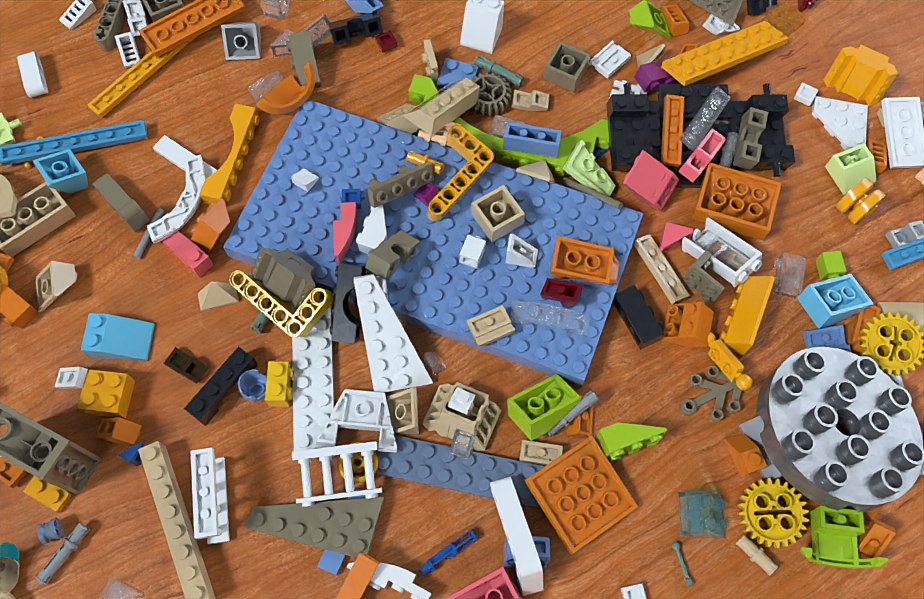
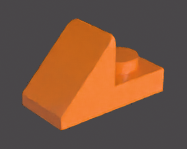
(875, 539)

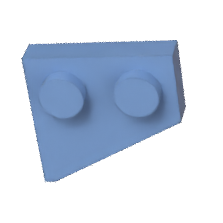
(454, 71)

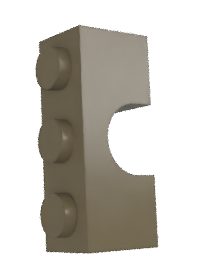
(747, 147)
(385, 257)

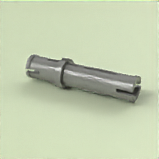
(586, 401)
(59, 557)

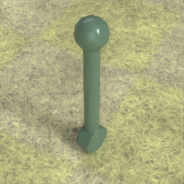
(676, 546)

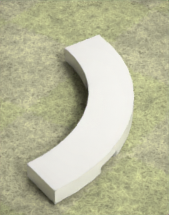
(186, 204)

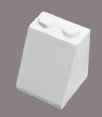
(482, 24)

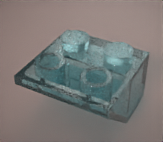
(701, 514)

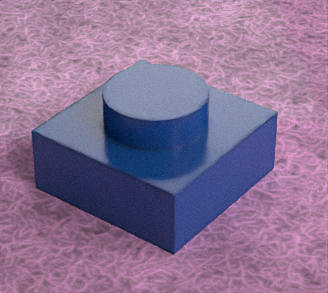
(352, 195)

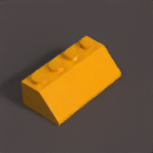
(746, 314)

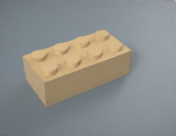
(34, 218)

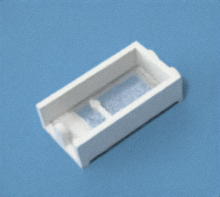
(730, 255)

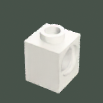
(472, 251)

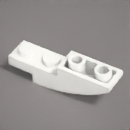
(401, 579)

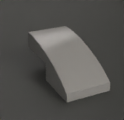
(905, 235)

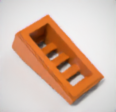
(677, 22)
(882, 163)

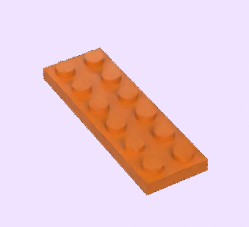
(188, 23)

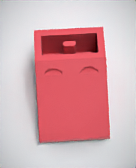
(650, 181)

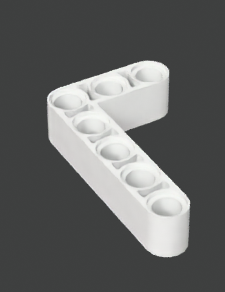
(525, 555)

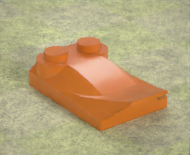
(584, 261)

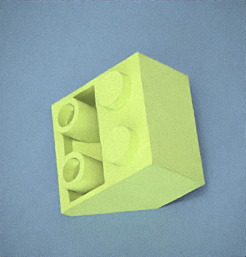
(852, 167)

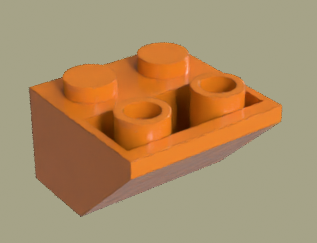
(211, 226)
(688, 324)

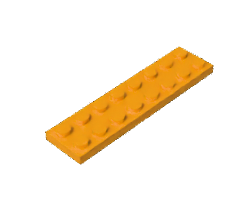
(724, 53)

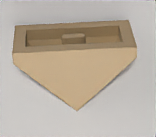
(651, 55)
(537, 170)
(217, 295)

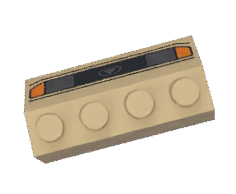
(444, 106)

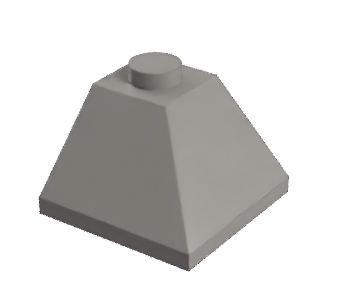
(241, 40)

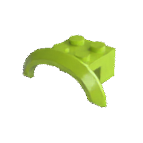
(835, 539)

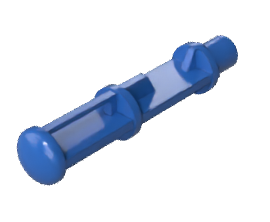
(449, 551)

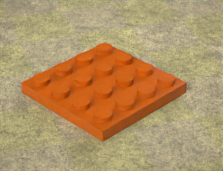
(581, 494)

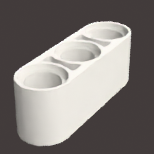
(32, 74)

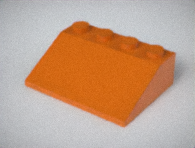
(737, 201)

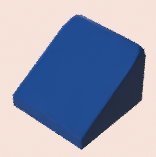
(132, 454)

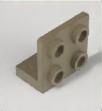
(701, 281)

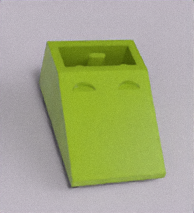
(627, 437)

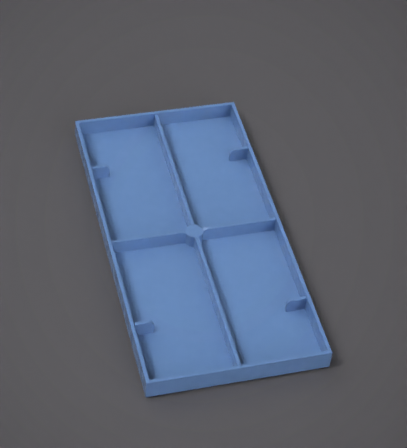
(433, 286)

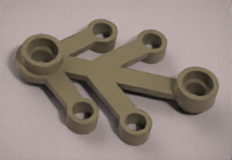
(717, 391)

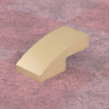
(530, 101)

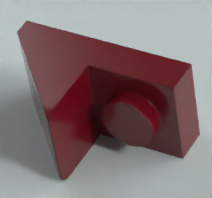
(563, 291)

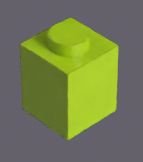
(830, 265)

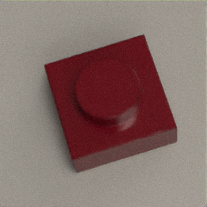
(386, 41)

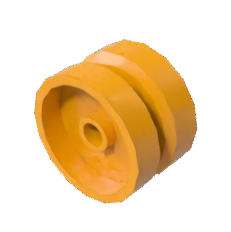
(860, 201)

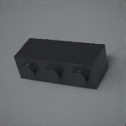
(638, 317)

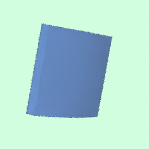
(828, 336)

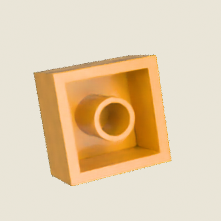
(106, 394)

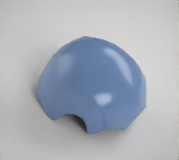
(252, 385)

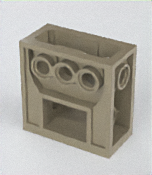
(45, 452)

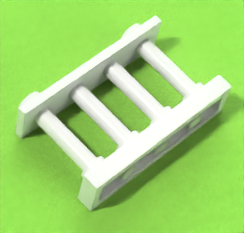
(325, 456)
(209, 496)

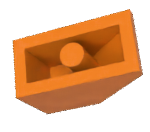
(15, 308)
(118, 431)
(745, 454)

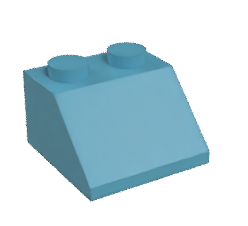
(62, 171)

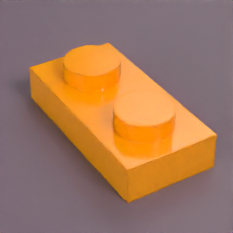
(48, 494)

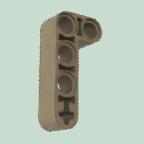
(110, 24)
(121, 202)

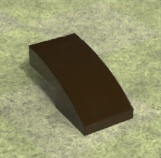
(185, 365)

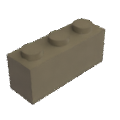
(302, 53)

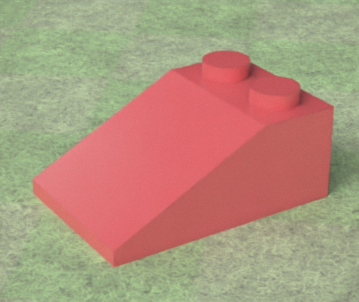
(493, 586)

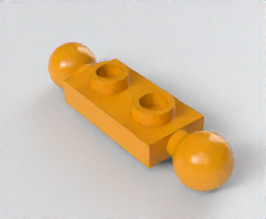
(728, 363)

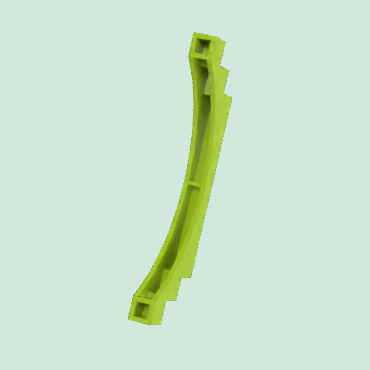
(595, 135)

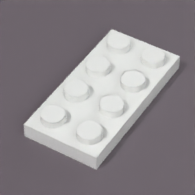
(904, 132)

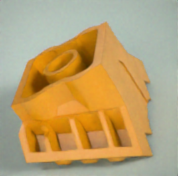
(861, 74)

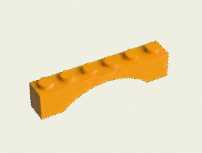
(221, 182)

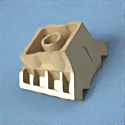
(479, 420)

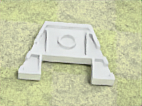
(360, 411)

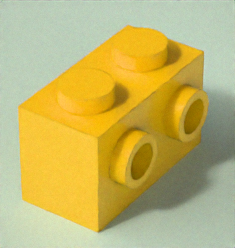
(278, 384)

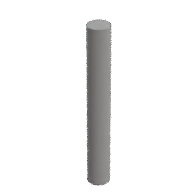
(146, 237)

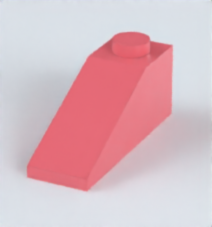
(189, 253)

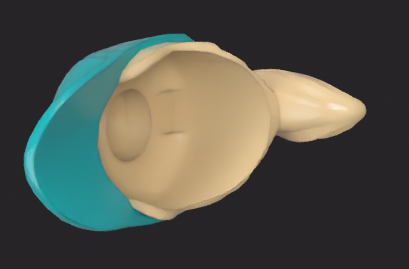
(8, 569)

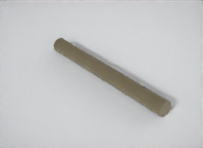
(584, 189)

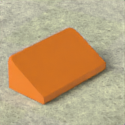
(582, 424)

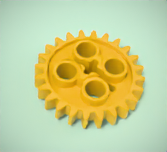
(911, 347)
(774, 532)

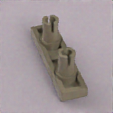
(404, 182)

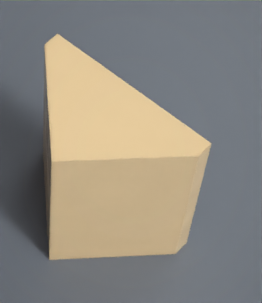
(404, 412)

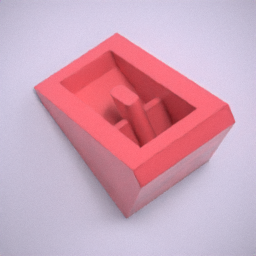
(673, 235)

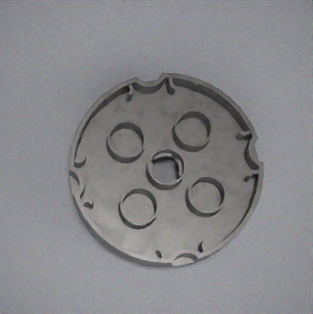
(882, 438)

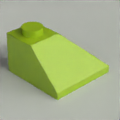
(650, 19)

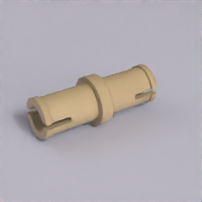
(757, 554)

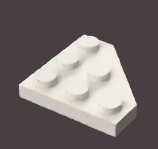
(842, 119)

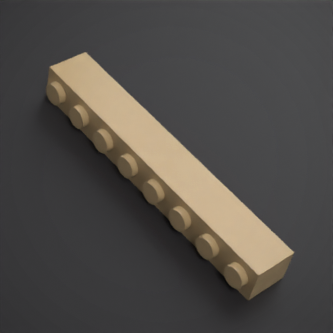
(176, 522)

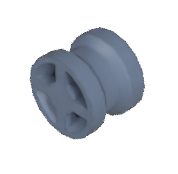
(49, 530)

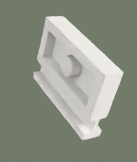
(610, 59)

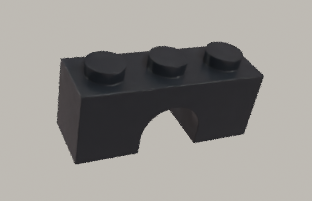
(365, 24)

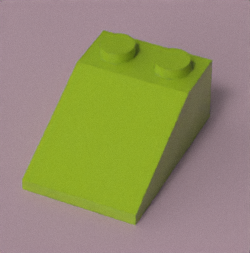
(542, 406)

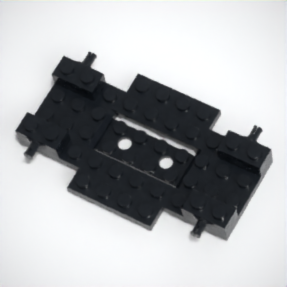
(637, 126)

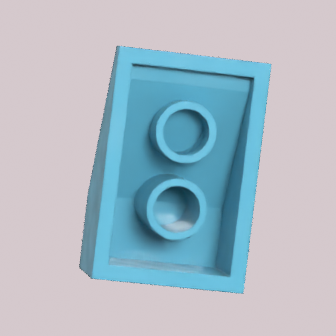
(834, 300)
(117, 338)

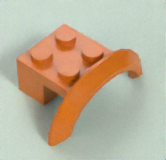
(288, 94)

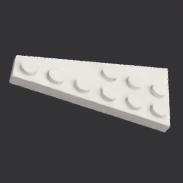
(389, 350)

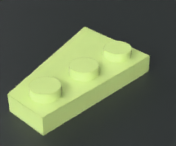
(586, 171)

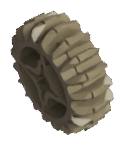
(494, 87)

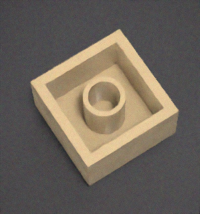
(497, 213)

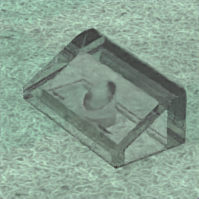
(318, 30)

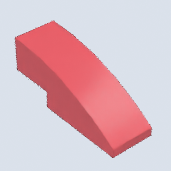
(702, 155)
(344, 230)

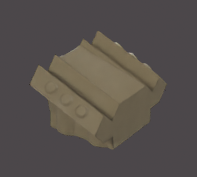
(284, 275)

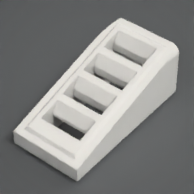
(87, 8)
(125, 38)

